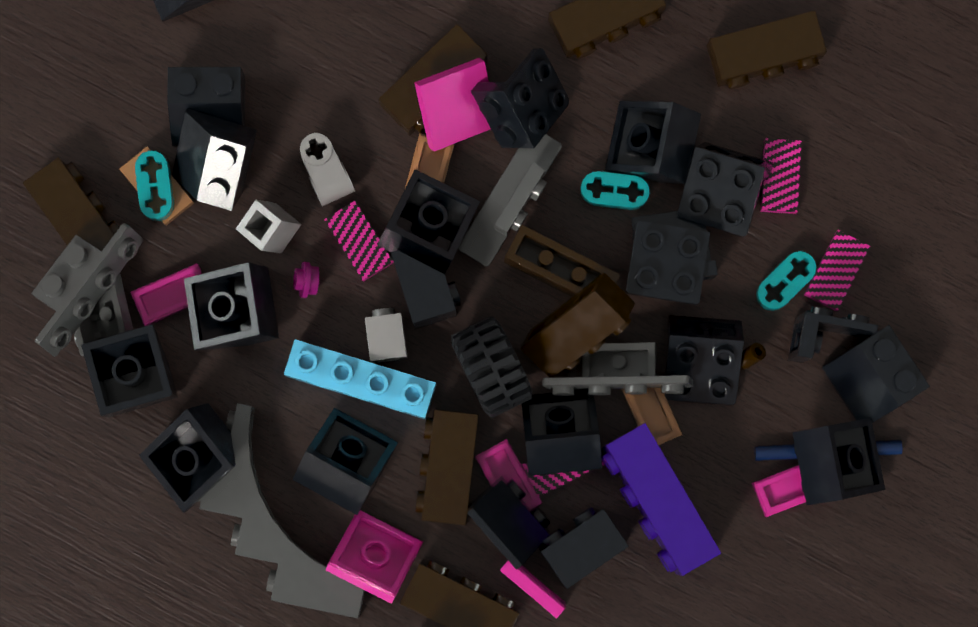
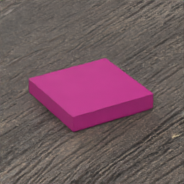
(449, 106)
(374, 556)

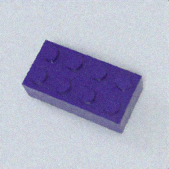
(661, 501)

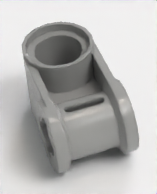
(326, 174)

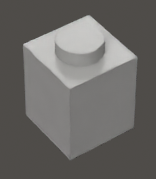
(268, 226)
(385, 336)

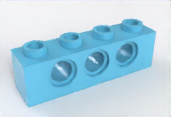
(360, 379)

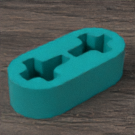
(145, 185)
(614, 199)
(792, 287)

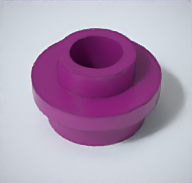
(306, 279)

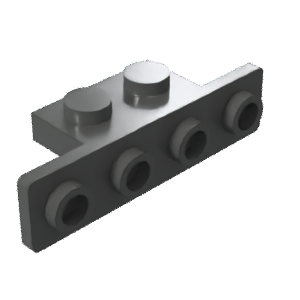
(508, 200)
(79, 282)
(619, 367)

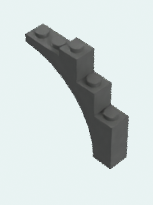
(299, 576)

